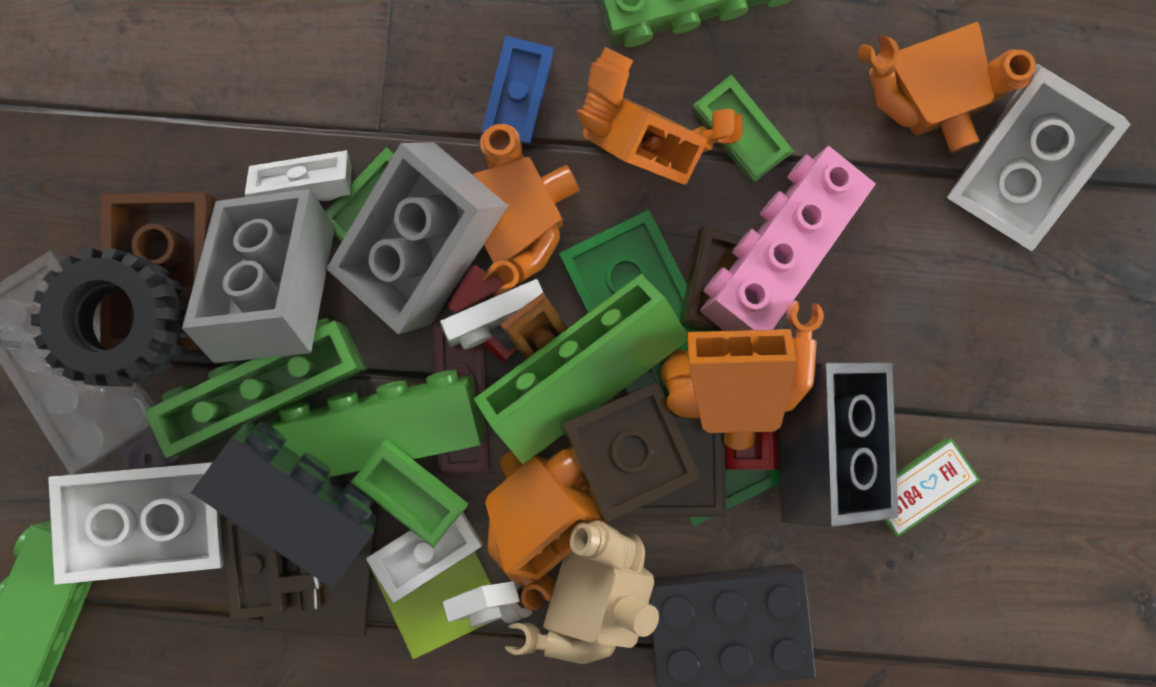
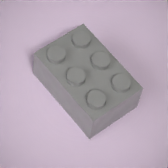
(416, 236)
(260, 277)

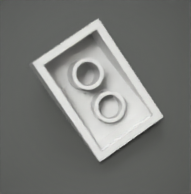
(1037, 157)
(132, 524)

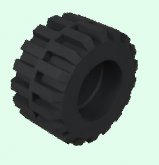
(69, 312)

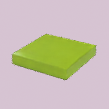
(422, 613)

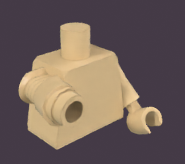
(596, 599)

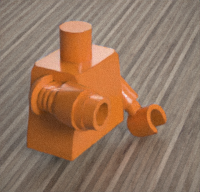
(943, 82)
(641, 134)
(532, 222)
(743, 377)
(535, 518)

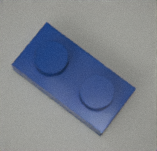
(519, 87)

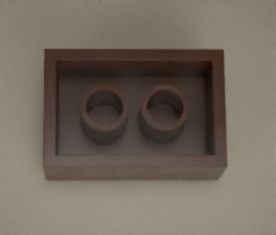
(159, 228)

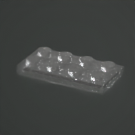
(77, 418)

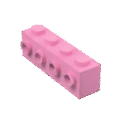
(788, 245)

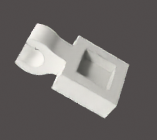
(487, 605)

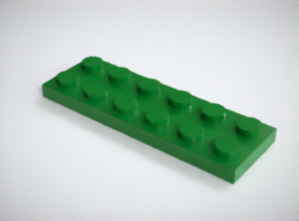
(611, 262)

